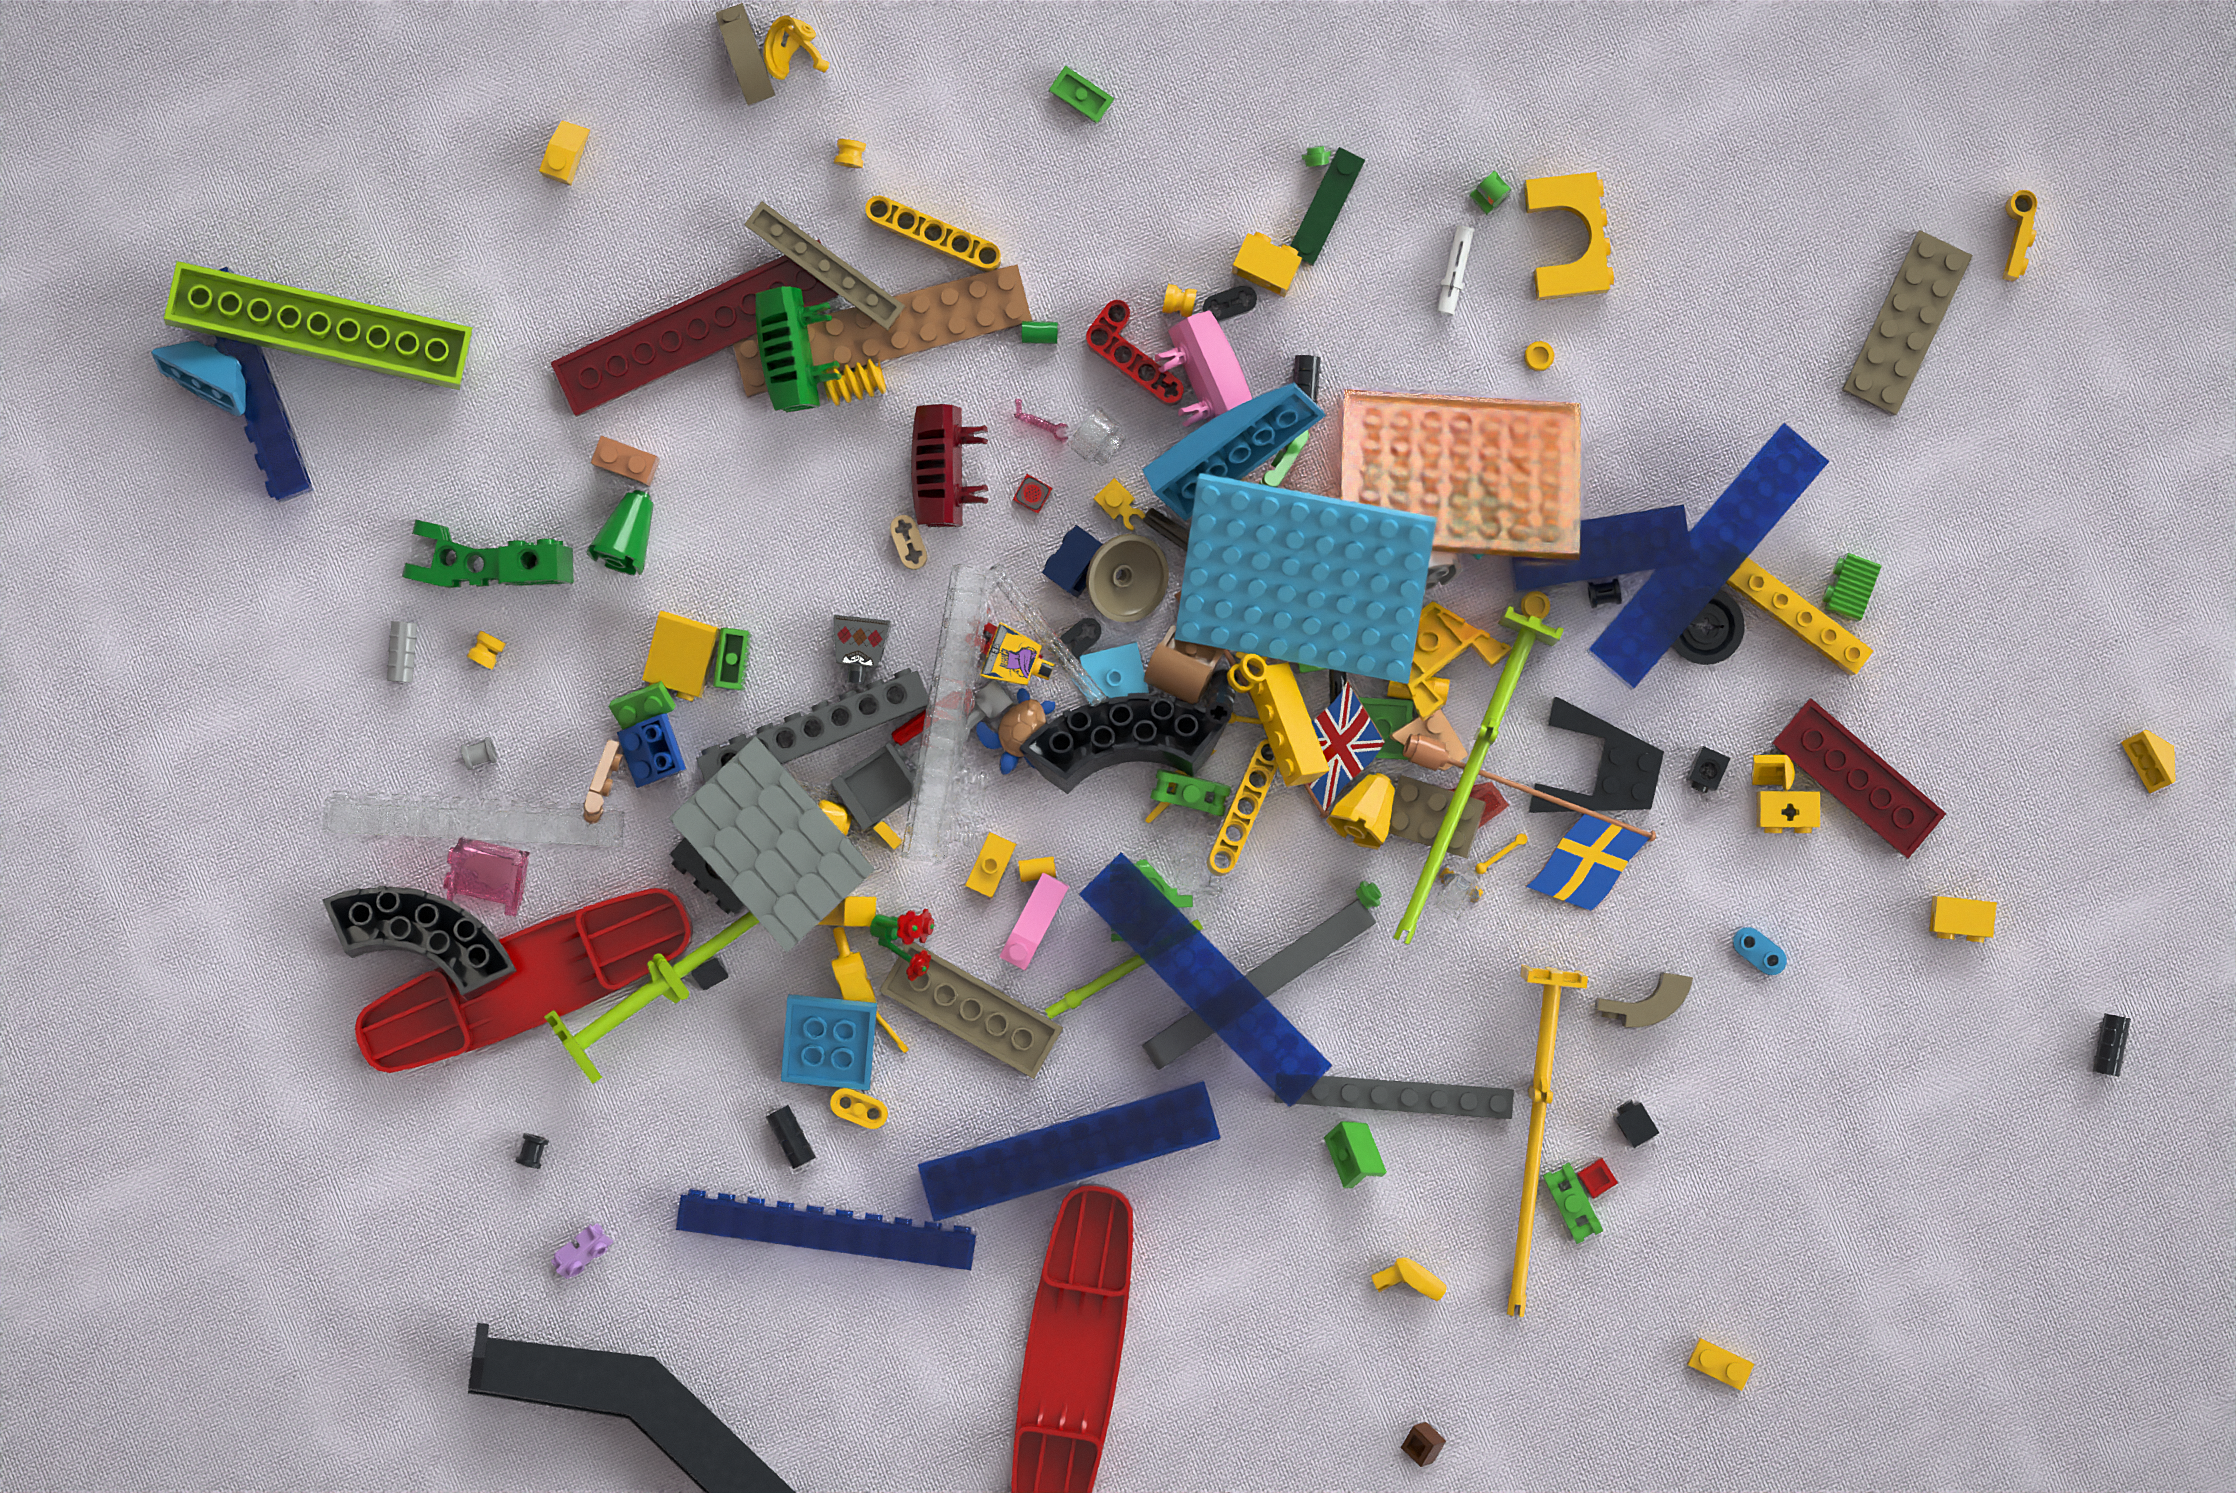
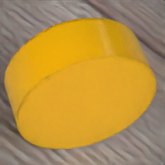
(1539, 356)

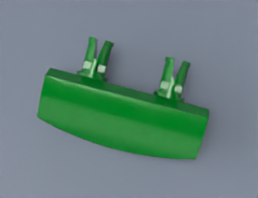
(787, 349)

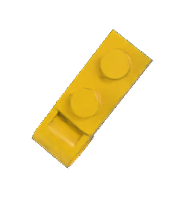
(2023, 236)

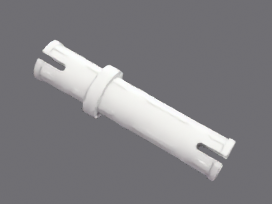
(1447, 304)

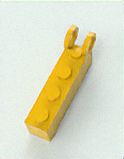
(1283, 719)

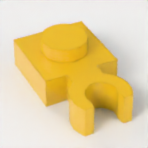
(1116, 501)

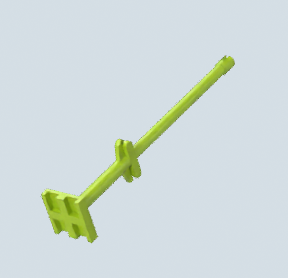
(1529, 631)
(664, 981)

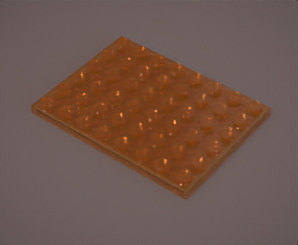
(1487, 468)

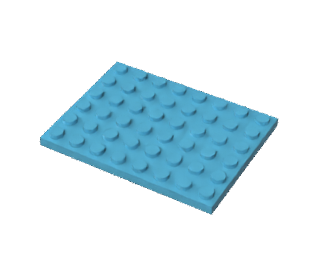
(1304, 578)

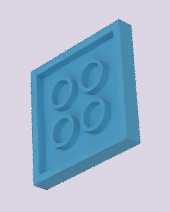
(828, 1042)

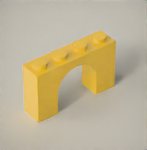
(1580, 196)

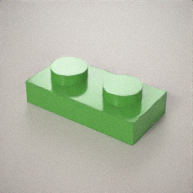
(1081, 94)
(642, 705)

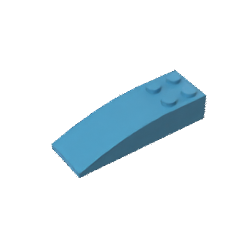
(1231, 444)

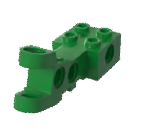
(507, 564)

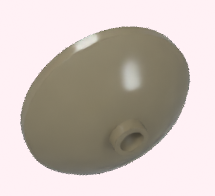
(1141, 581)

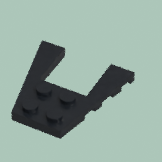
(1625, 772)

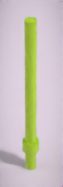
(1073, 998)

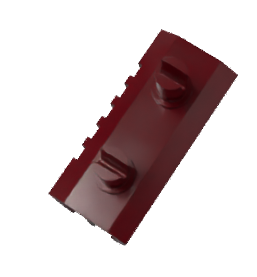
(938, 465)

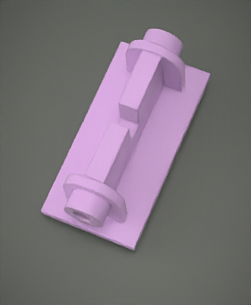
(572, 1261)

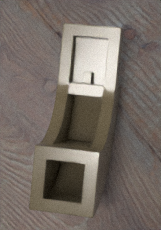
(744, 54)
(1662, 1003)

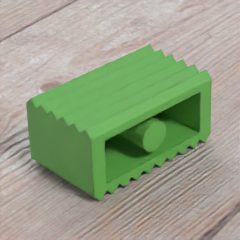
(1851, 587)
(732, 659)

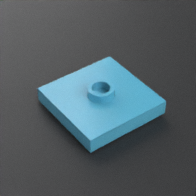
(1116, 670)

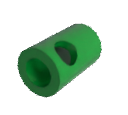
(1039, 332)

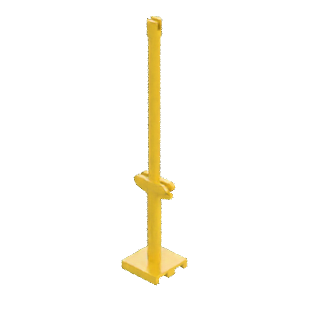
(1541, 1096)

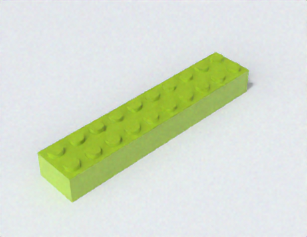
(317, 325)

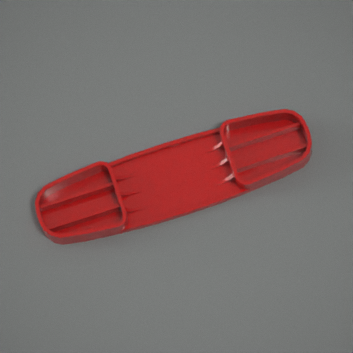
(558, 968)
(1074, 1344)

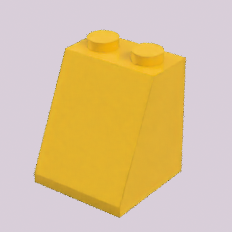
(681, 654)

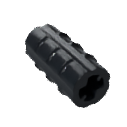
(1306, 375)
(1220, 698)
(2111, 1045)
(790, 1137)

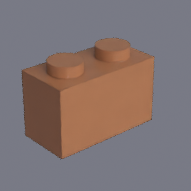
(625, 461)

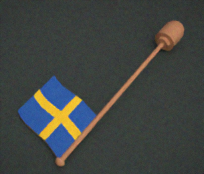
(1587, 855)

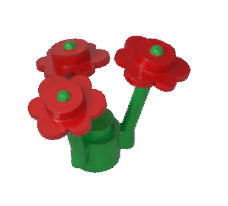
(908, 928)

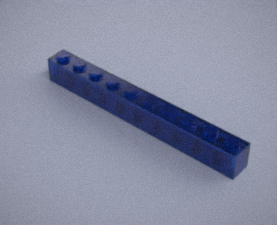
(826, 1230)

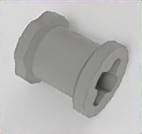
(478, 753)

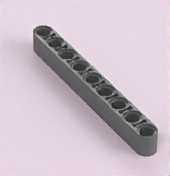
(1267, 978)

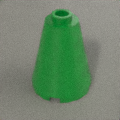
(625, 535)

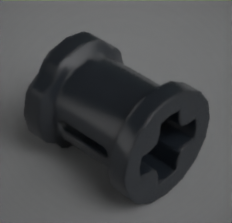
(1604, 593)
(532, 1151)

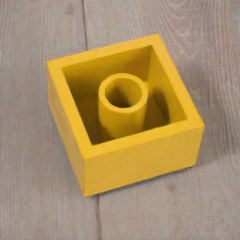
(1266, 263)

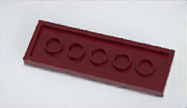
(1858, 778)

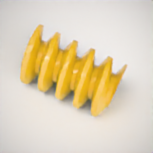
(856, 382)

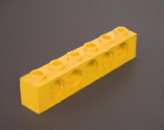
(1799, 617)

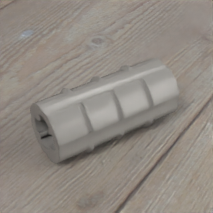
(401, 651)

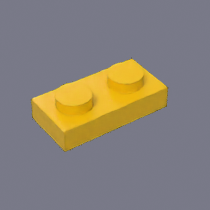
(1720, 1364)

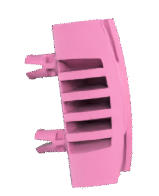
(1209, 366)

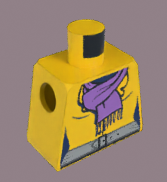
(1014, 658)

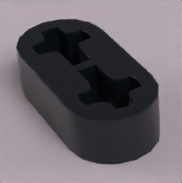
(1228, 296)
(1083, 645)

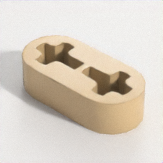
(901, 544)

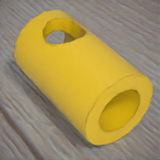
(1033, 868)

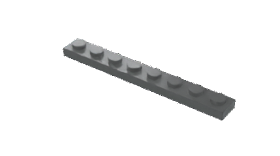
(1409, 1097)

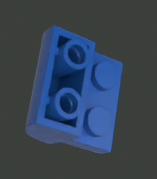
(651, 750)

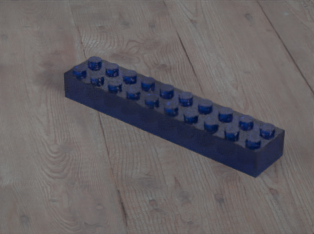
(1707, 556)
(1205, 979)
(1068, 1150)

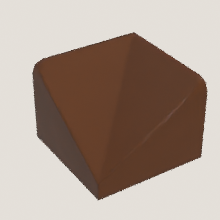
(1423, 1444)

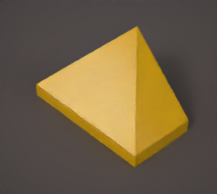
(2152, 759)

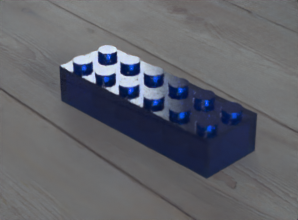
(1607, 550)

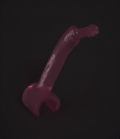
(1038, 422)

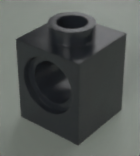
(1719, 764)
(1635, 1123)

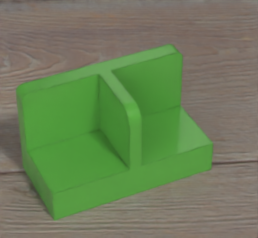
(1354, 1153)

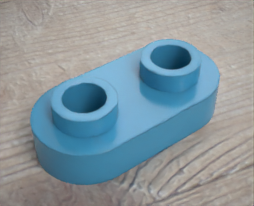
(1760, 951)

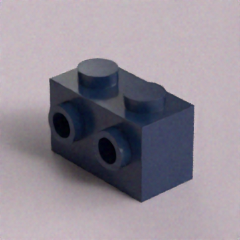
(1071, 561)

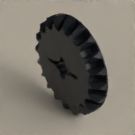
(1719, 642)

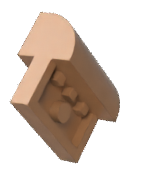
(1182, 667)

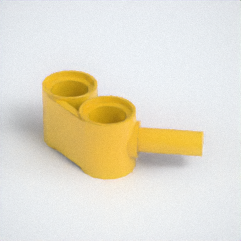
(851, 971)

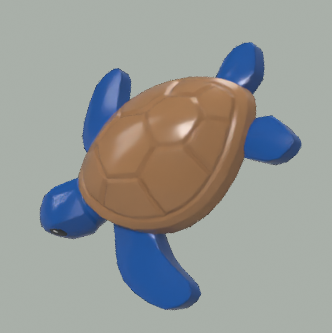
(1015, 729)

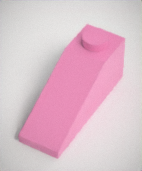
(1034, 921)

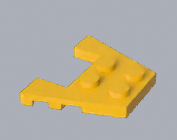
(1438, 642)

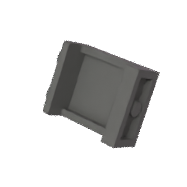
(876, 785)

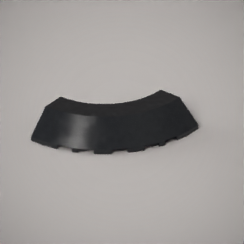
(1122, 732)
(425, 926)

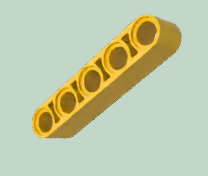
(923, 223)
(1235, 818)

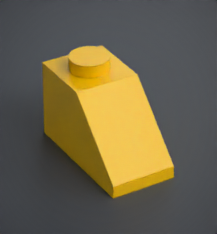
(564, 152)

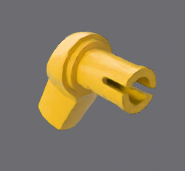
(1413, 1274)

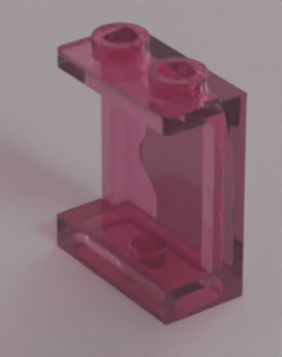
(487, 873)

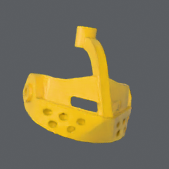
(778, 57)

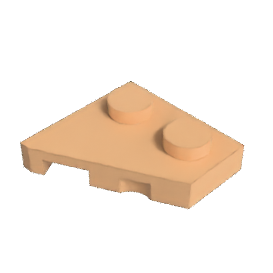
(1434, 727)

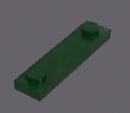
(1326, 205)

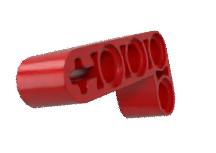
(1138, 359)

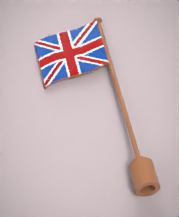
(1346, 739)

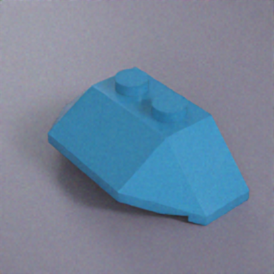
(204, 373)

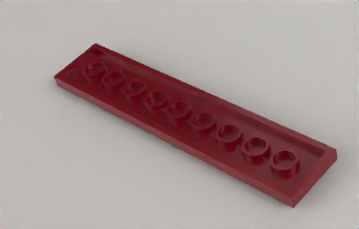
(677, 336)

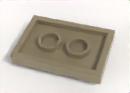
(1420, 810)

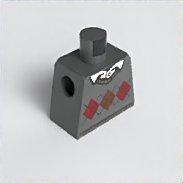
(859, 644)

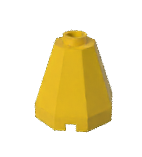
(1365, 812)

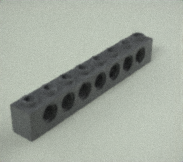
(914, 699)

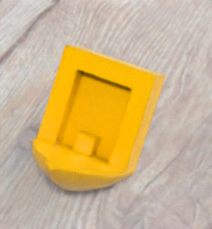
(1773, 770)

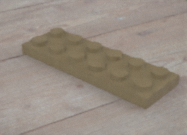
(1907, 322)
(974, 1011)

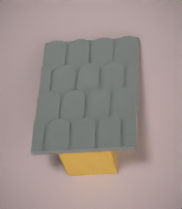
(771, 844)

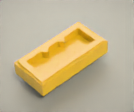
(990, 864)

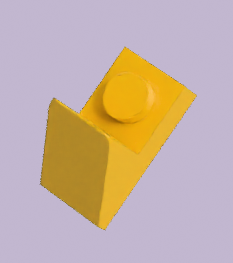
(852, 912)

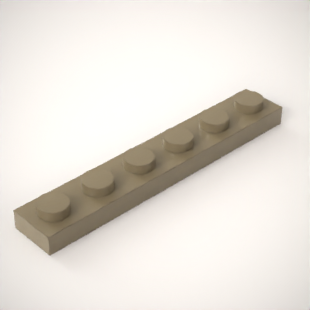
(824, 265)

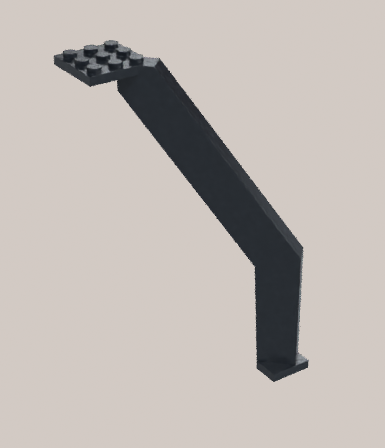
(628, 1389)

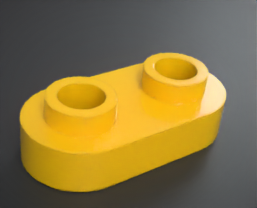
(859, 1108)

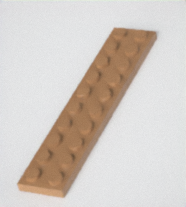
(930, 320)

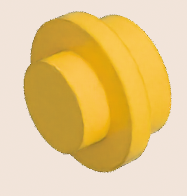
(1535, 604)

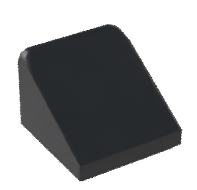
(710, 973)

